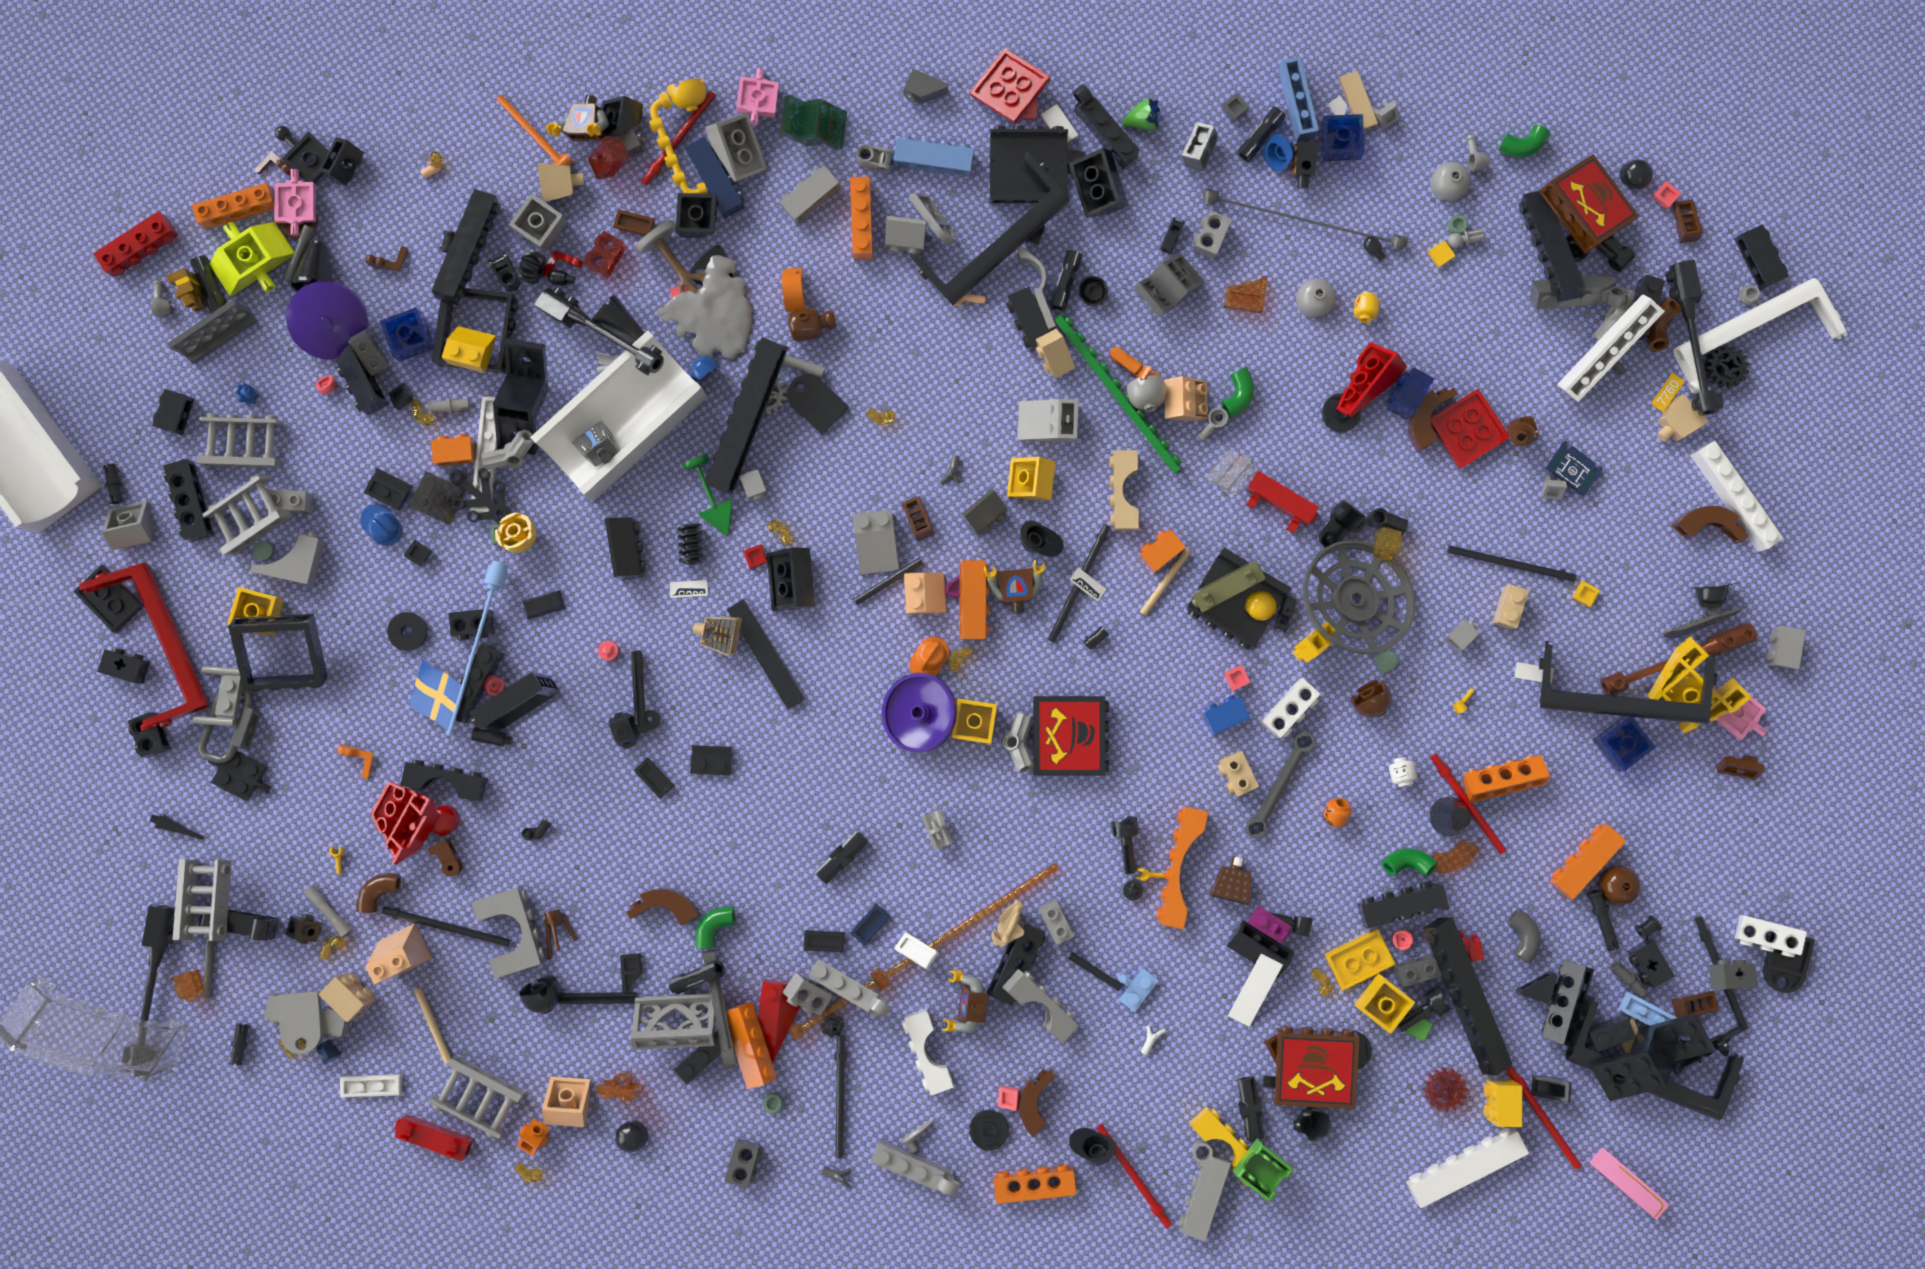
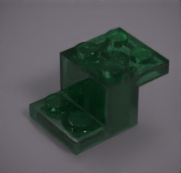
(813, 122)

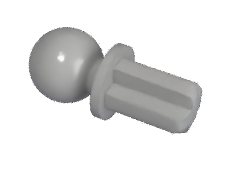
(1456, 240)

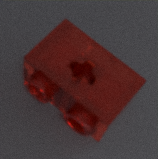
(608, 157)

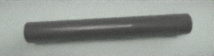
(208, 968)

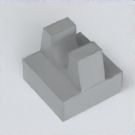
(1387, 114)
(1553, 488)

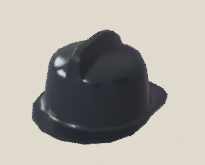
(1040, 539)
(1711, 596)
(1092, 1146)

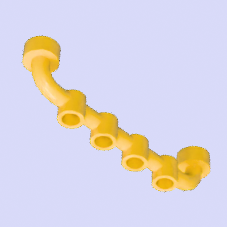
(664, 143)

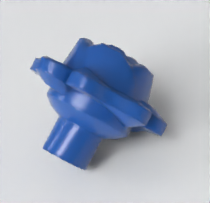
(246, 394)

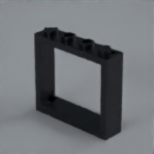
(445, 318)
(278, 623)
(514, 702)

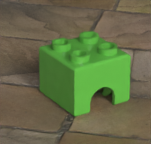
(1262, 1169)

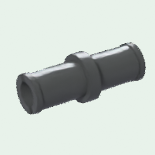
(1628, 978)

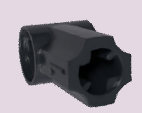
(1618, 255)
(1387, 520)

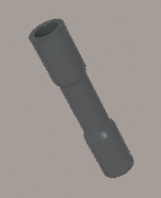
(303, 241)

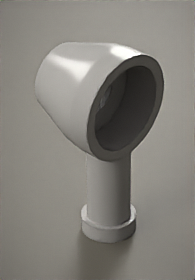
(1476, 160)
(160, 306)
(1213, 422)

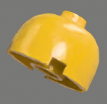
(688, 94)
(516, 533)

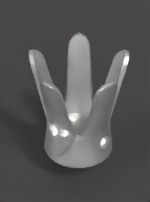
(605, 360)

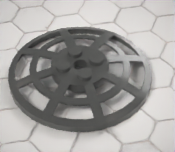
(1367, 596)

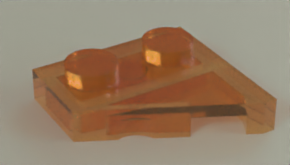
(1246, 296)

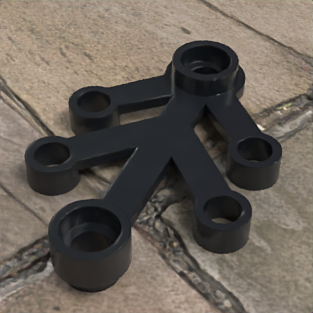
(483, 497)

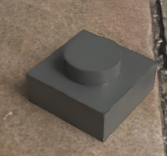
(1235, 107)

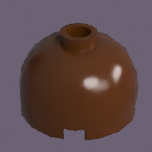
(1372, 699)
(1619, 885)

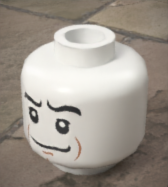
(1403, 772)

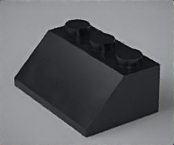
(1098, 183)
(360, 383)
(625, 548)
(790, 579)

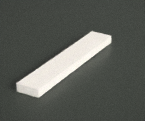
(485, 444)

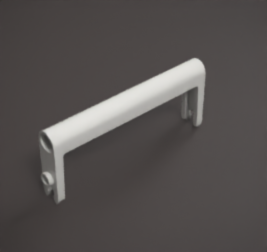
(1806, 292)

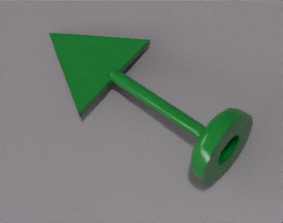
(720, 514)

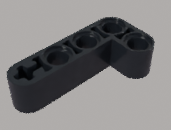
(253, 925)

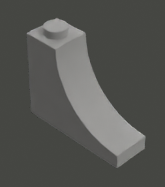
(299, 564)

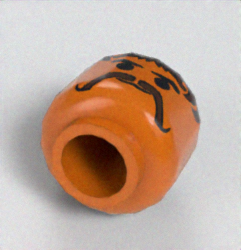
(1337, 812)

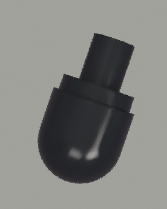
(1373, 247)
(560, 278)

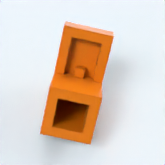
(793, 289)

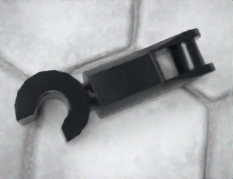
(1300, 925)

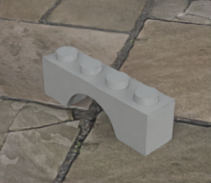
(1023, 990)
(333, 1023)

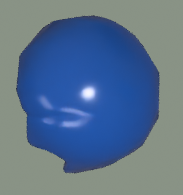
(703, 367)

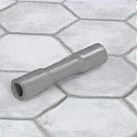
(807, 367)
(335, 920)

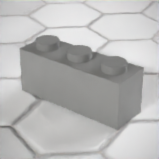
(809, 194)

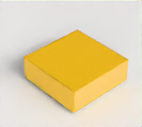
(1441, 254)
(1585, 594)

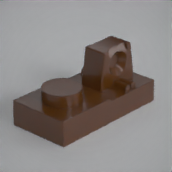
(1745, 767)

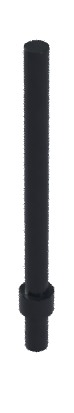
(1706, 937)
(840, 1057)

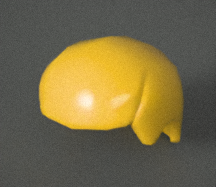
(1260, 605)

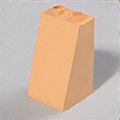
(397, 954)

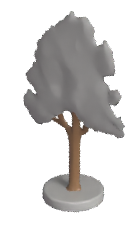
(716, 311)

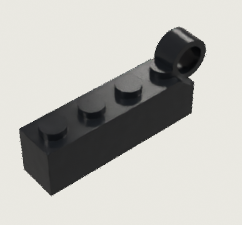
(1104, 127)

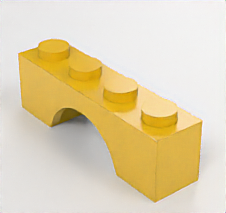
(1210, 1127)

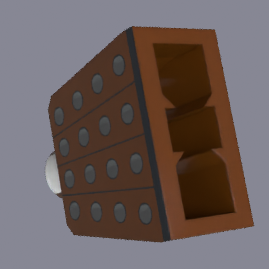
(1232, 883)

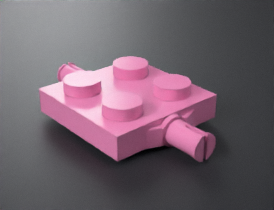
(757, 96)
(295, 202)
(1744, 719)

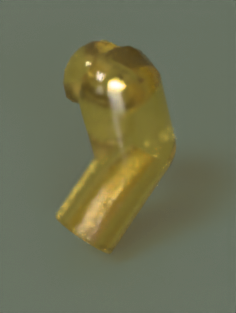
(780, 528)
(1326, 987)

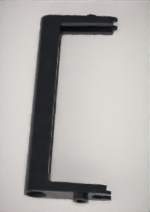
(1005, 244)
(1627, 706)
(1710, 1106)

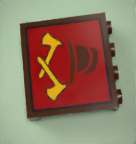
(1589, 203)
(1316, 1067)

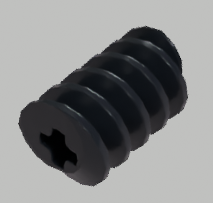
(689, 544)

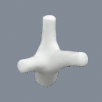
(1151, 1038)

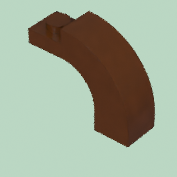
(1419, 424)
(1717, 516)
(675, 901)

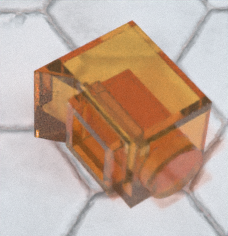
(188, 985)

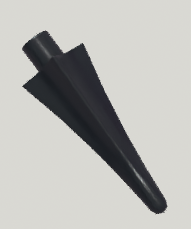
(166, 823)

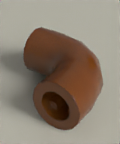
(1658, 337)
(374, 888)

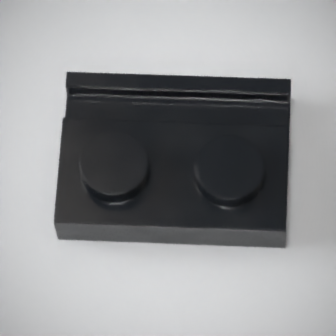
(388, 489)
(711, 760)

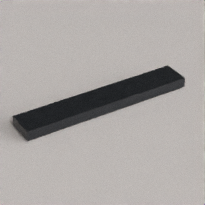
(766, 655)

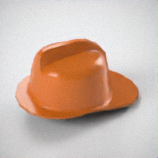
(929, 656)

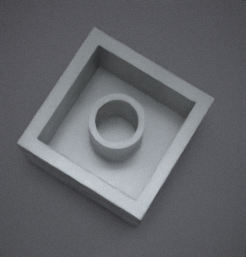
(538, 223)

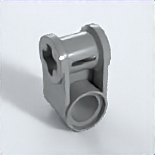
(876, 158)

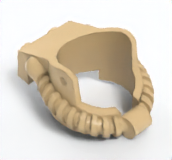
(1008, 927)

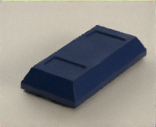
(870, 924)

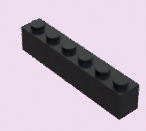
(466, 246)
(1551, 247)

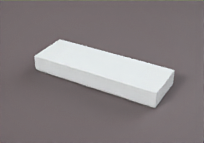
(371, 1085)

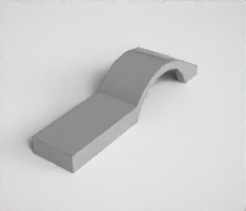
(1026, 257)

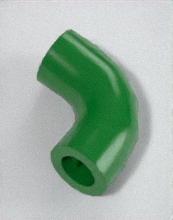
(1526, 146)
(1243, 393)
(1409, 858)
(711, 923)

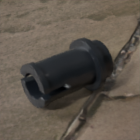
(1095, 638)

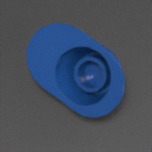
(1278, 152)
(381, 525)

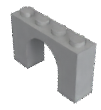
(529, 951)

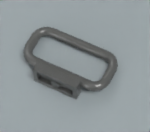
(242, 735)

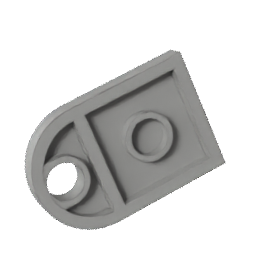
(933, 217)
(300, 1018)

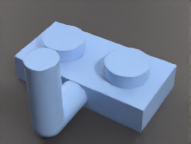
(1137, 988)

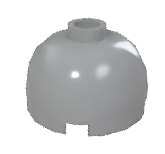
(1450, 181)
(1312, 305)
(1147, 393)

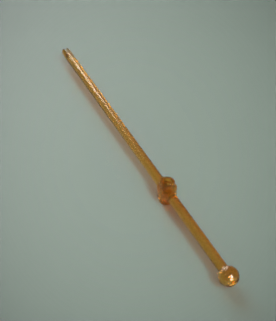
(880, 978)

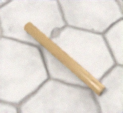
(1165, 582)
(432, 1025)

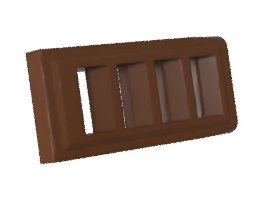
(1688, 233)
(924, 533)
(1682, 1007)

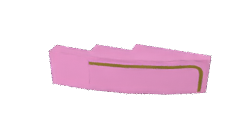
(1629, 1183)

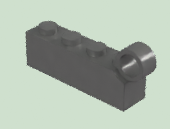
(1598, 290)

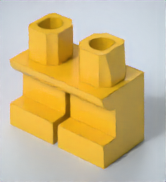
(1313, 644)

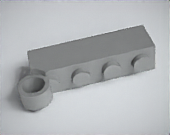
(850, 989)
(915, 1167)
(1205, 1193)

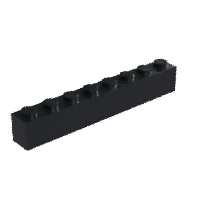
(746, 415)
(1467, 996)

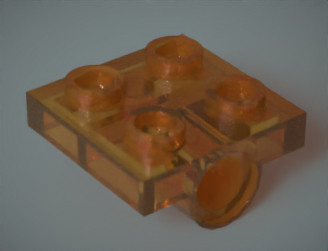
(611, 1088)

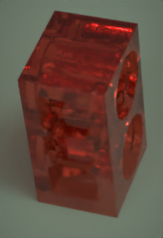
(610, 257)

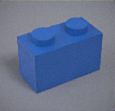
(1225, 715)

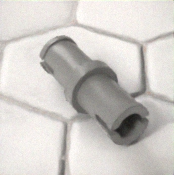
(449, 405)

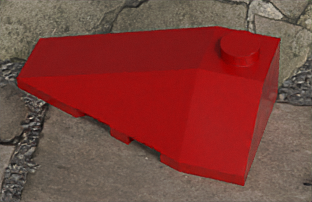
(1374, 373)
(775, 1014)

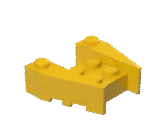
(1684, 684)

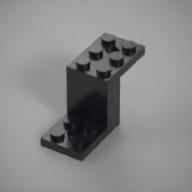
(521, 391)
(1652, 1057)

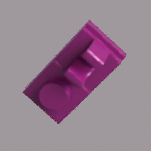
(1270, 924)

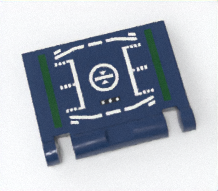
(1573, 468)

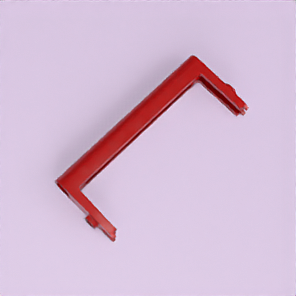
(167, 636)

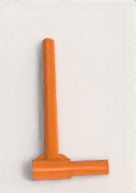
(562, 159)

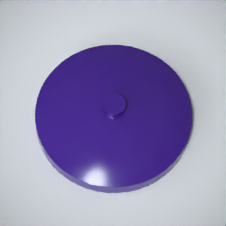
(324, 318)
(919, 712)

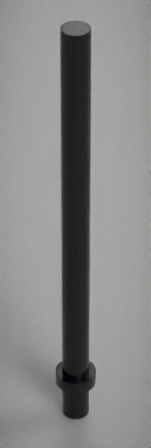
(1101, 537)
(1559, 574)
(397, 913)

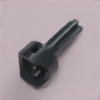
(1125, 831)
(1434, 1004)

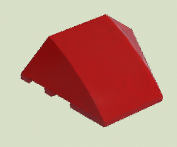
(403, 819)

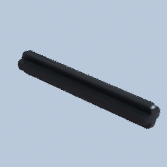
(638, 688)
(598, 998)

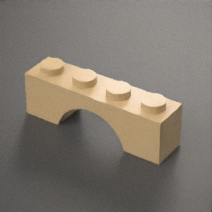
(1124, 515)

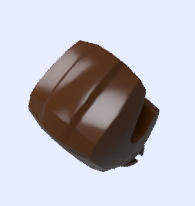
(1523, 431)

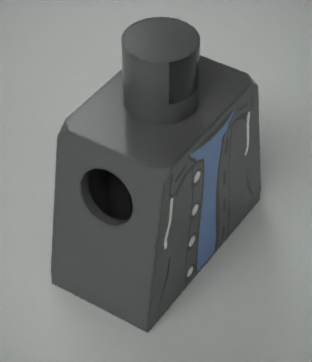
(596, 444)

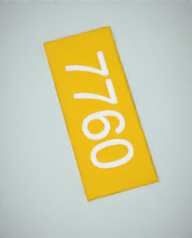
(1667, 392)

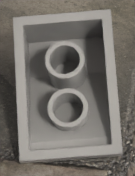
(737, 146)
(875, 542)

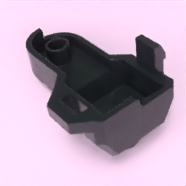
(1342, 522)
(625, 730)

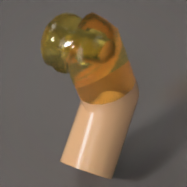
(434, 165)

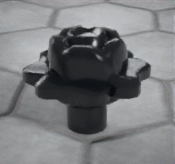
(832, 1025)

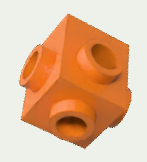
(533, 1137)

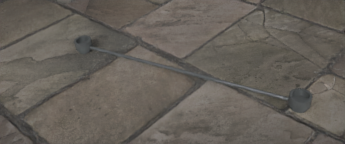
(1211, 196)

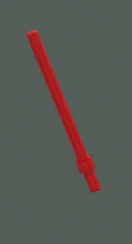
(655, 167)
(1445, 772)
(1544, 1118)
(1156, 1208)

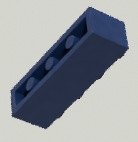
(714, 177)

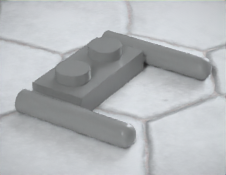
(228, 697)

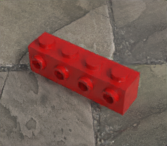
(136, 244)

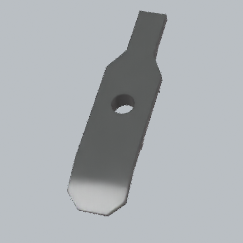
(1713, 617)

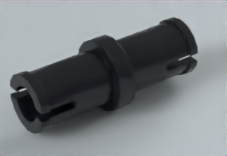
(113, 483)
(239, 1044)

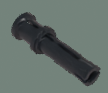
(1601, 911)

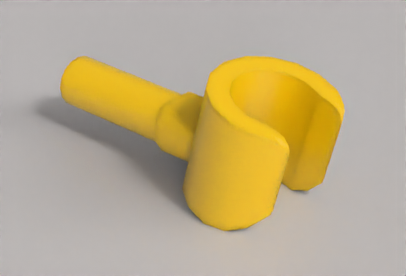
(1460, 705)
(337, 857)
(1146, 874)

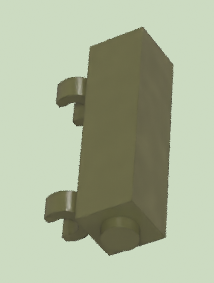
(1228, 586)

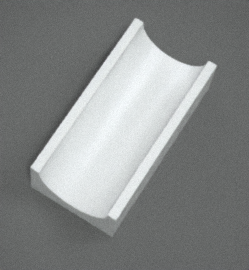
(634, 409)
(38, 465)

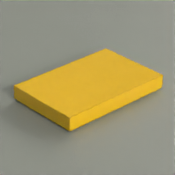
(1359, 959)

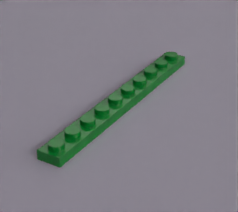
(1114, 387)

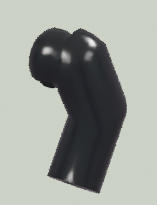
(536, 833)

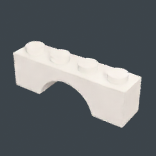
(936, 1076)

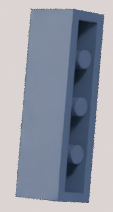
(1298, 99)
(933, 156)

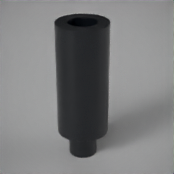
(491, 737)

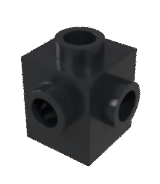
(303, 928)

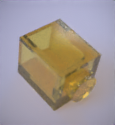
(1387, 544)

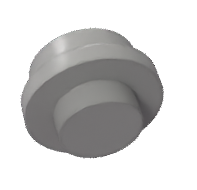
(1749, 294)

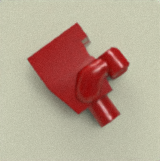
(1473, 946)

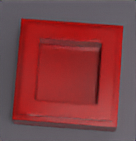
(755, 556)

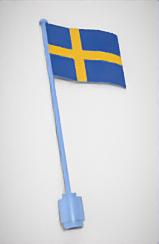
(438, 693)

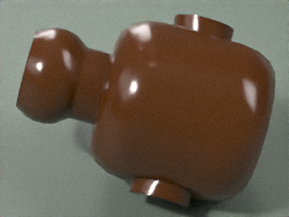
(808, 324)

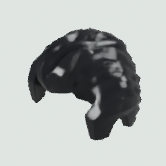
(1312, 1123)

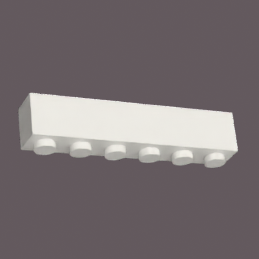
(1610, 347)
(1736, 496)
(1466, 1167)

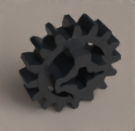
(1734, 362)

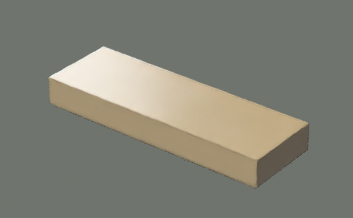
(1357, 98)

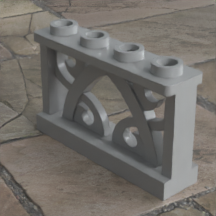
(662, 1007)

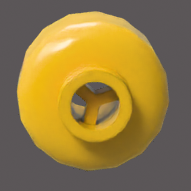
(1366, 306)

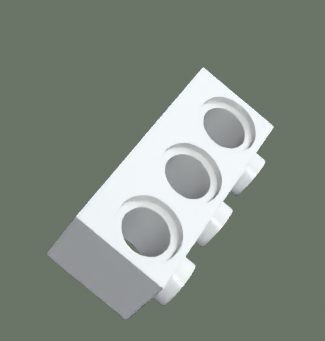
(1280, 709)
(1781, 934)

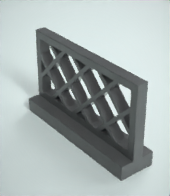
(213, 331)

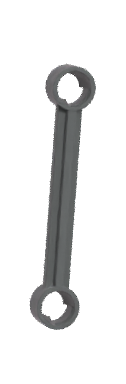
(1279, 784)
(721, 1017)

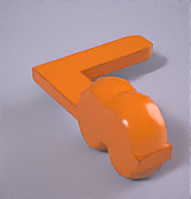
(354, 751)

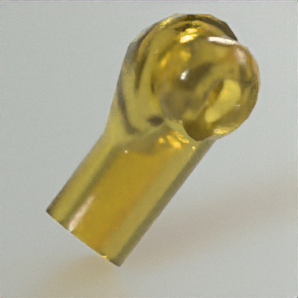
(417, 413)
(881, 418)
(957, 657)
(330, 944)
(528, 1175)

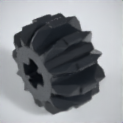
(532, 267)

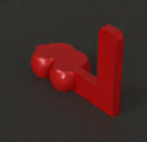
(573, 261)

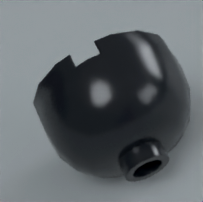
(541, 996)

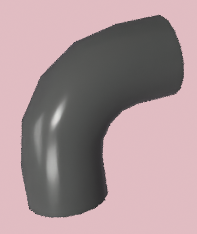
(1529, 935)

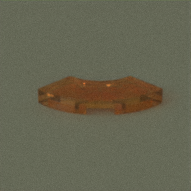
(1455, 858)

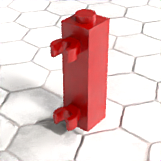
(1282, 499)
(433, 1137)

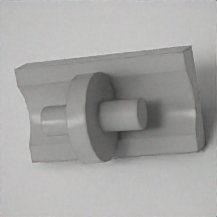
(937, 829)

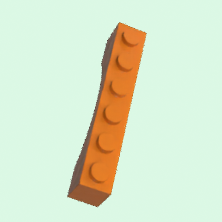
(1173, 909)

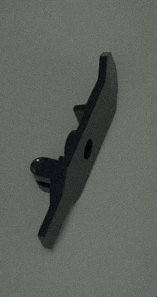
(1719, 1043)

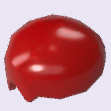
(447, 821)

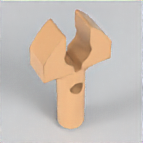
(971, 298)

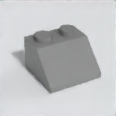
(905, 235)
(128, 525)

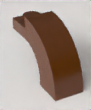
(1029, 1095)

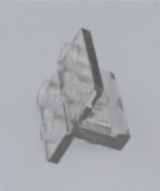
(1231, 472)

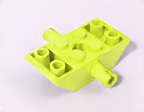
(250, 256)

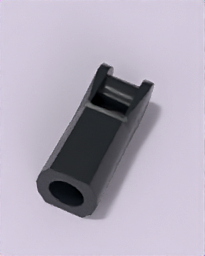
(1171, 237)
(1285, 611)

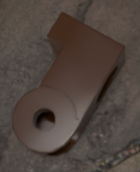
(448, 857)

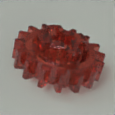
(1453, 1086)

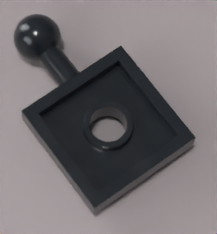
(300, 150)

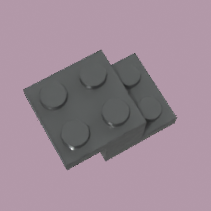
(1169, 284)

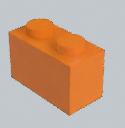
(453, 451)
(1162, 550)

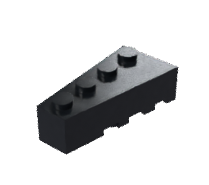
(1402, 904)

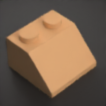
(924, 593)
(566, 1102)

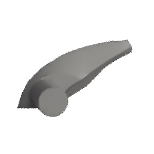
(912, 1136)

